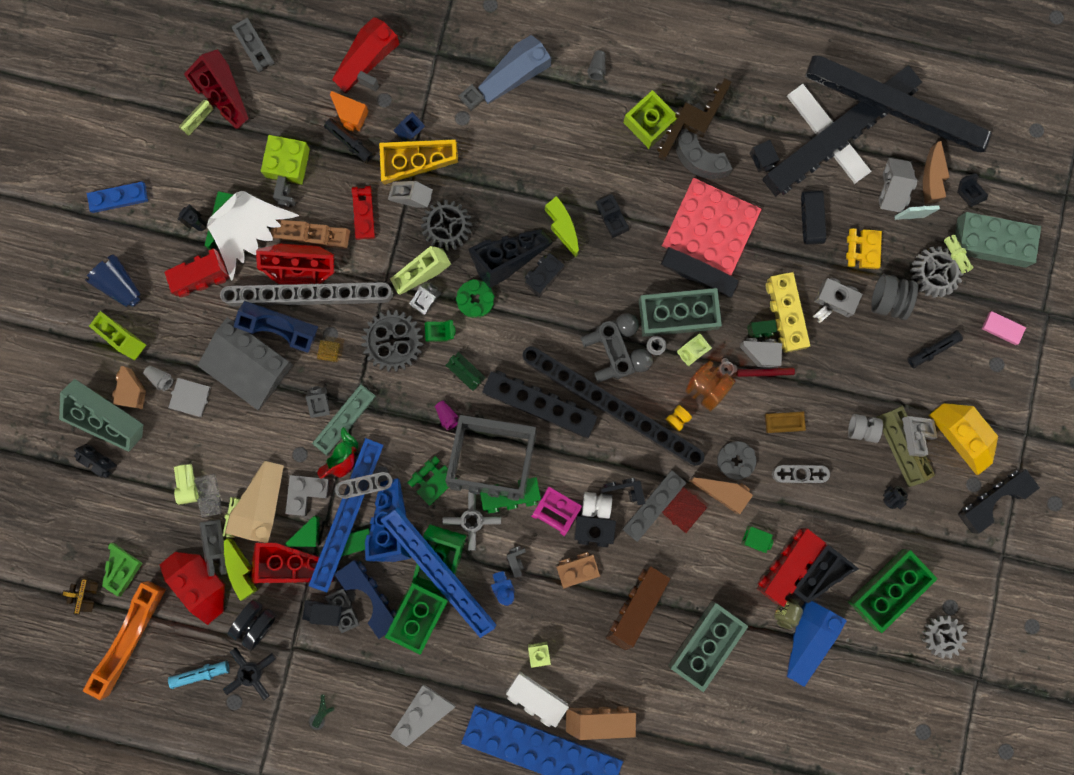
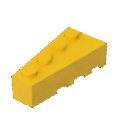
(412, 158)

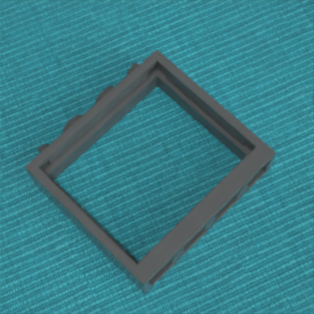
(493, 427)

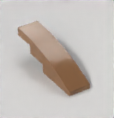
(311, 234)

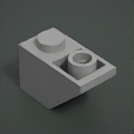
(763, 354)

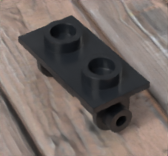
(191, 218)
(101, 464)

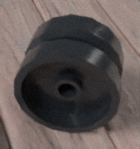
(252, 624)

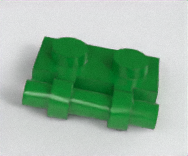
(435, 485)

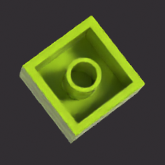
(650, 119)
(285, 159)

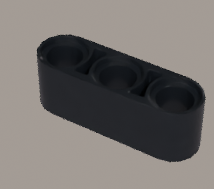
(813, 217)

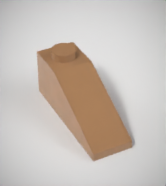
(729, 494)

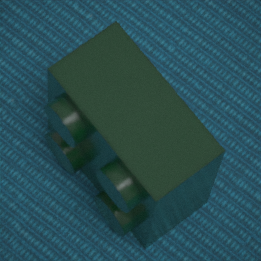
(762, 328)

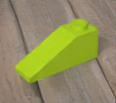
(117, 336)

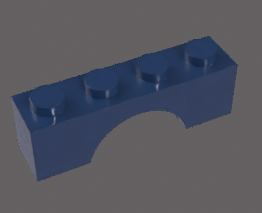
(257, 318)
(355, 577)

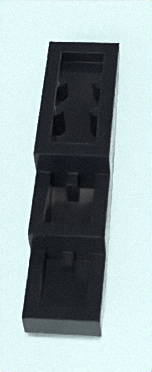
(700, 272)

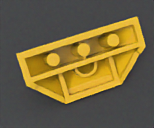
(967, 434)

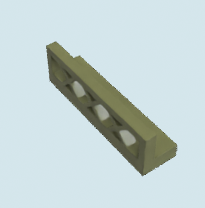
(909, 465)

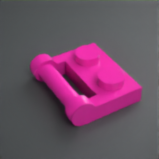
(560, 505)

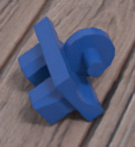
(503, 589)

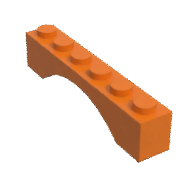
(111, 666)

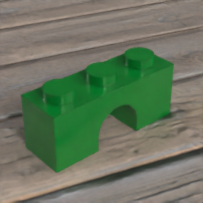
(531, 497)

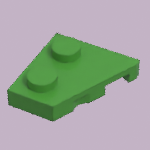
(119, 570)

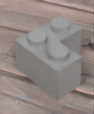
(898, 184)

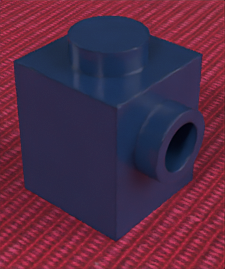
(409, 127)

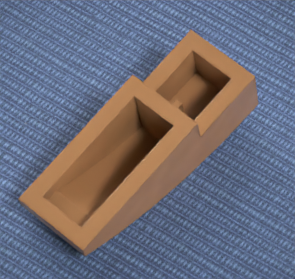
(934, 175)

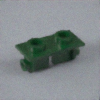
(465, 371)

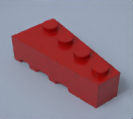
(790, 566)

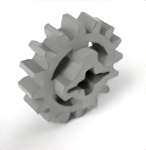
(939, 642)

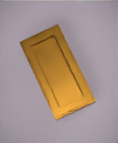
(785, 422)

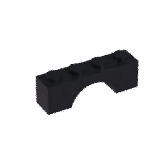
(979, 514)

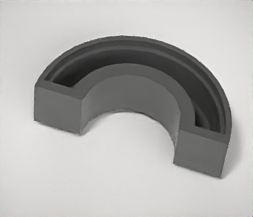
(699, 160)

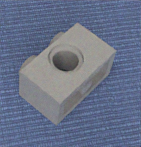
(827, 297)

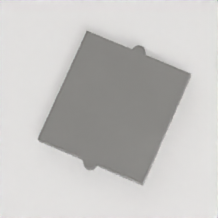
(189, 397)

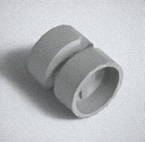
(865, 428)

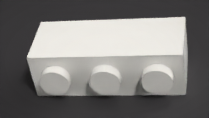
(536, 700)

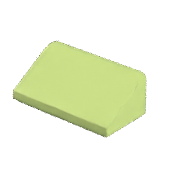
(196, 117)

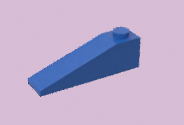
(380, 543)
(812, 641)

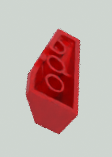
(368, 49)
(281, 564)

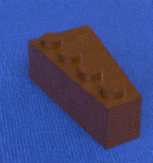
(638, 608)

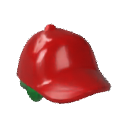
(342, 458)

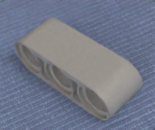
(372, 481)

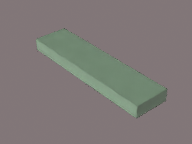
(344, 418)

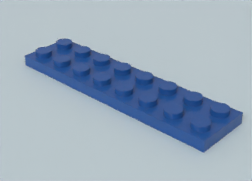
(534, 747)

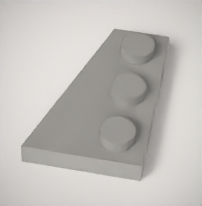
(422, 714)

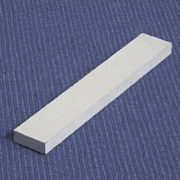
(819, 121)

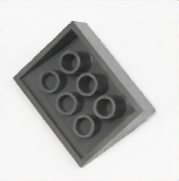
(244, 364)

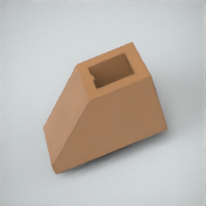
(128, 390)

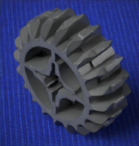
(440, 228)

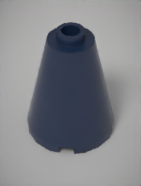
(114, 282)

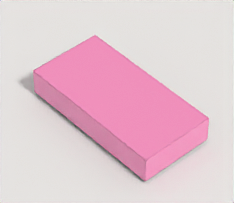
(1003, 328)

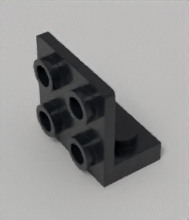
(635, 494)

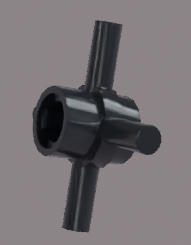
(243, 678)

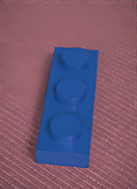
(117, 197)

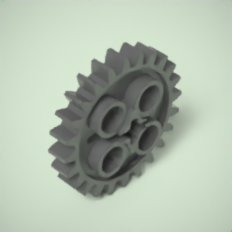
(394, 358)

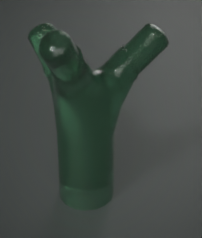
(322, 712)

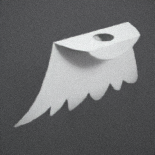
(240, 224)

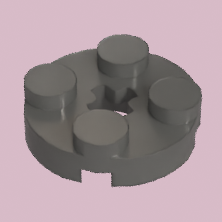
(746, 455)

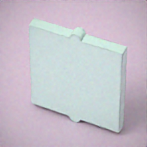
(916, 212)

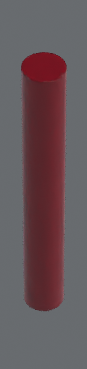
(765, 372)

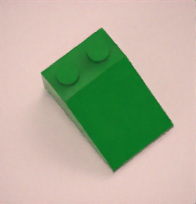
(447, 546)
(416, 617)

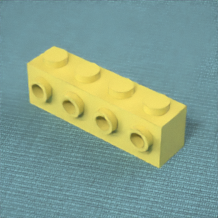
(787, 312)

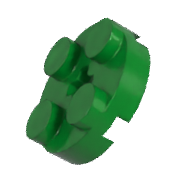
(476, 309)

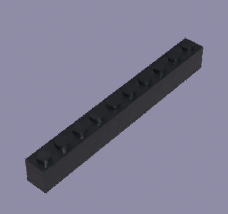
(834, 138)

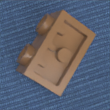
(577, 570)

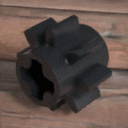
(895, 497)

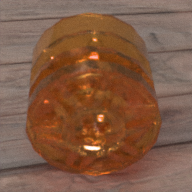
(710, 385)

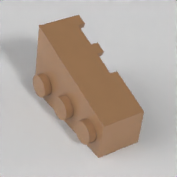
(601, 723)

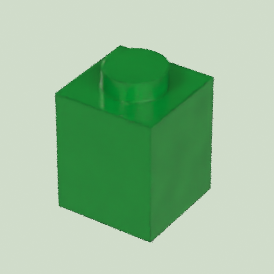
(757, 539)

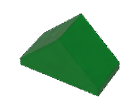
(308, 535)

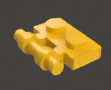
(869, 249)

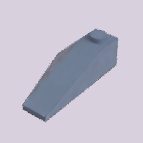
(519, 65)

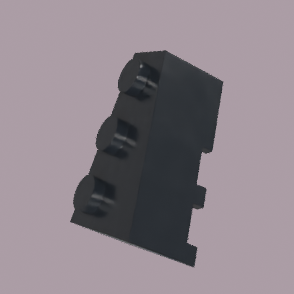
(822, 574)

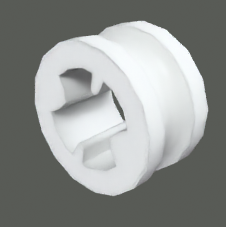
(822, 313)

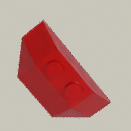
(295, 263)
(190, 582)

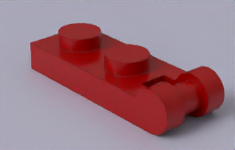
(363, 213)

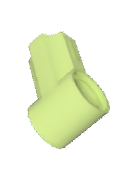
(185, 485)

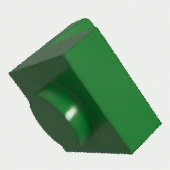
(439, 331)

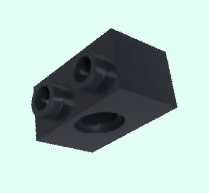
(606, 528)

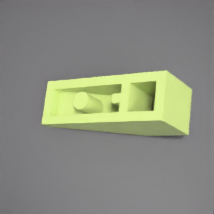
(421, 269)

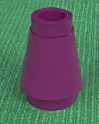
(447, 416)

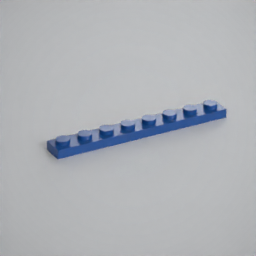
(344, 518)
(438, 572)

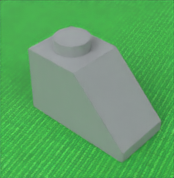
(410, 193)

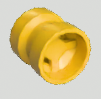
(678, 418)

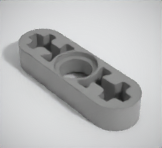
(786, 479)

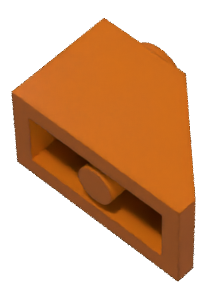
(350, 111)

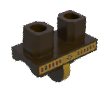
(81, 605)

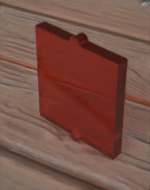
(684, 510)

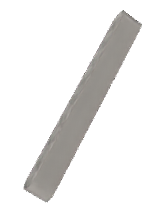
(298, 291)

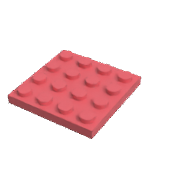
(712, 226)

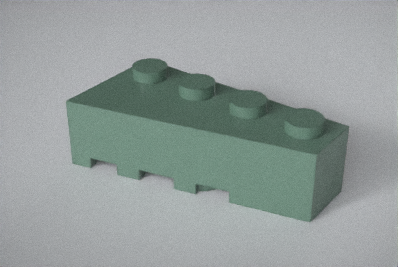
(98, 416)

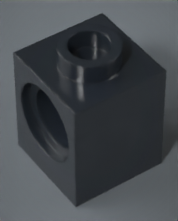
(764, 156)

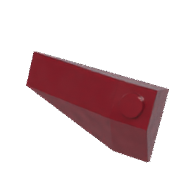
(214, 79)

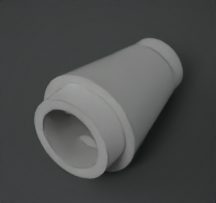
(659, 342)
(158, 378)

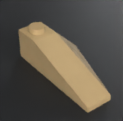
(256, 509)

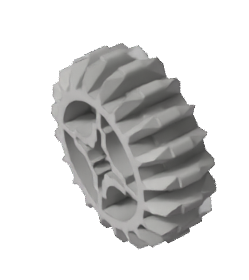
(946, 286)

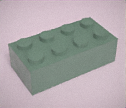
(998, 239)
(679, 312)
(707, 646)

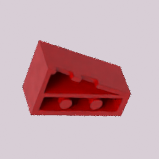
(197, 274)

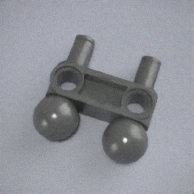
(639, 359)

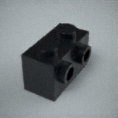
(544, 274)

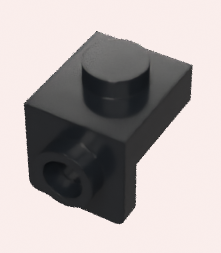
(971, 191)

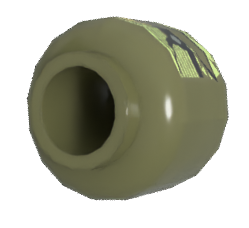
(789, 615)

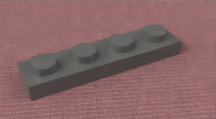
(654, 506)

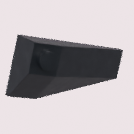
(502, 258)

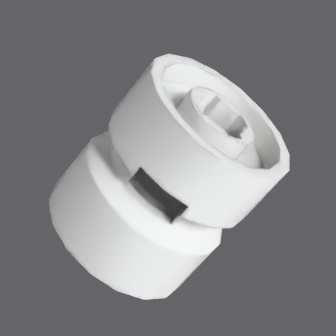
(597, 505)

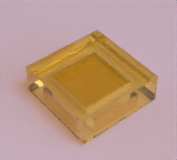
(328, 351)

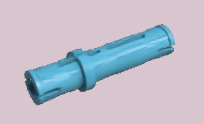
(206, 672)

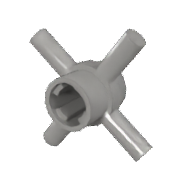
(466, 526)

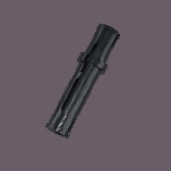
(355, 146)
(928, 353)

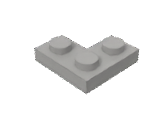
(916, 432)
(300, 489)

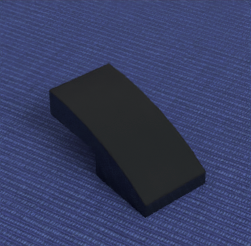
(612, 216)

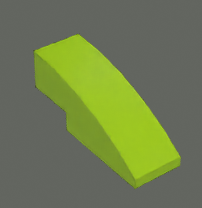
(562, 225)
(238, 570)

